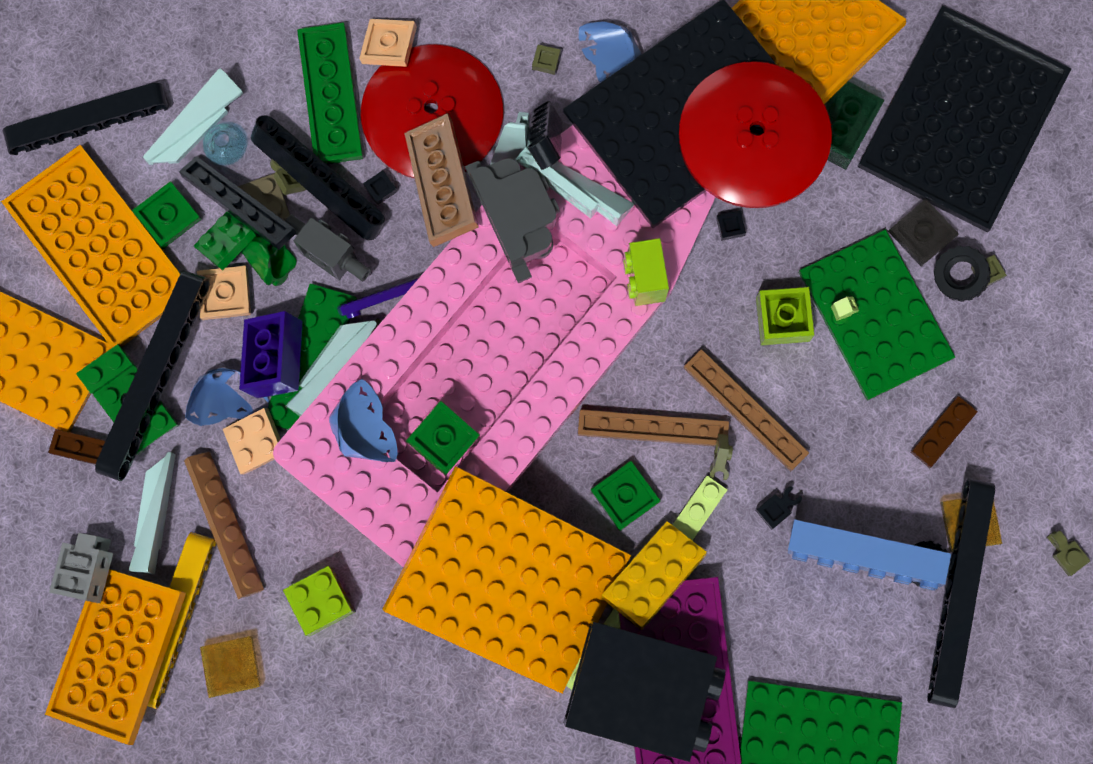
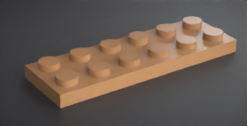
(441, 180)

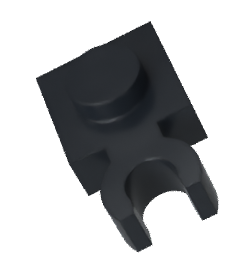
(776, 509)

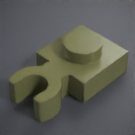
(286, 183)

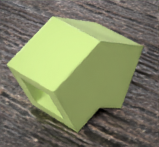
(844, 308)

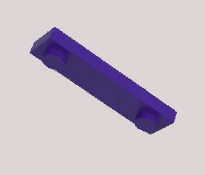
(352, 308)

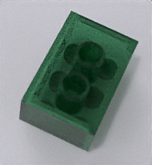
(850, 115)

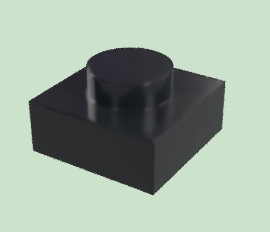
(380, 187)
(731, 225)

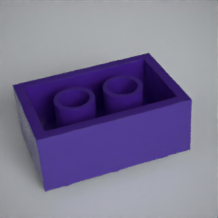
(271, 355)

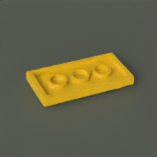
(654, 575)

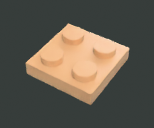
(388, 42)
(227, 293)
(252, 440)

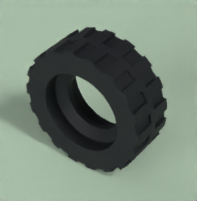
(968, 291)

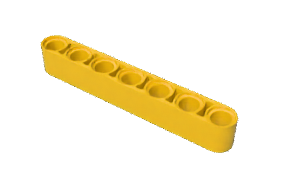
(187, 579)

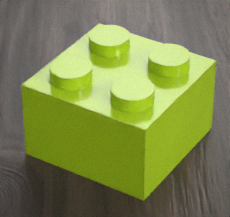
(647, 272)
(784, 316)
(318, 601)

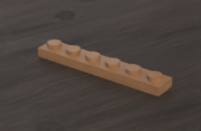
(746, 410)
(650, 428)
(223, 525)

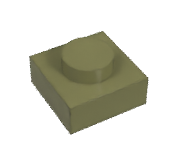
(546, 59)
(997, 271)

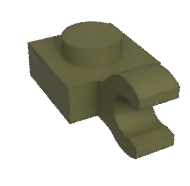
(722, 453)
(1069, 555)

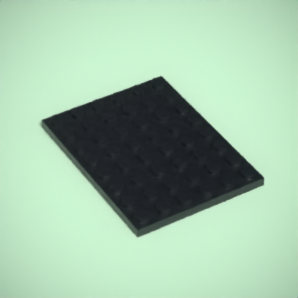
(638, 110)
(964, 118)

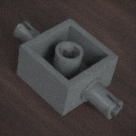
(326, 248)

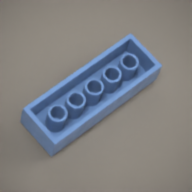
(869, 554)

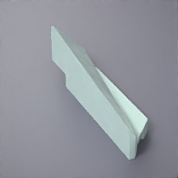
(195, 120)
(513, 139)
(580, 190)
(329, 362)
(152, 515)

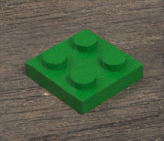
(166, 215)
(224, 240)
(442, 438)
(625, 496)

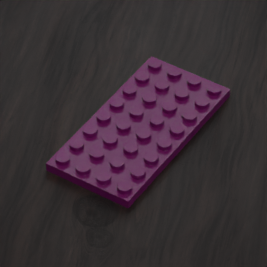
(696, 621)

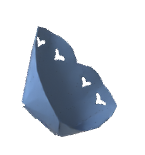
(613, 49)
(215, 396)
(359, 428)

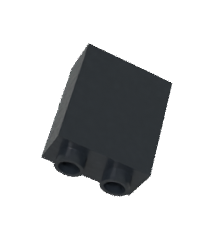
(643, 692)

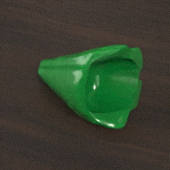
(268, 261)

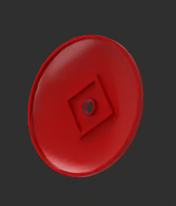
(436, 75)
(749, 167)

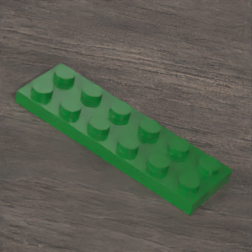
(330, 93)
(319, 323)

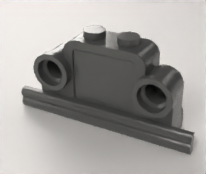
(517, 211)

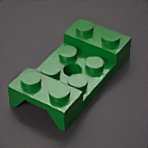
(110, 380)

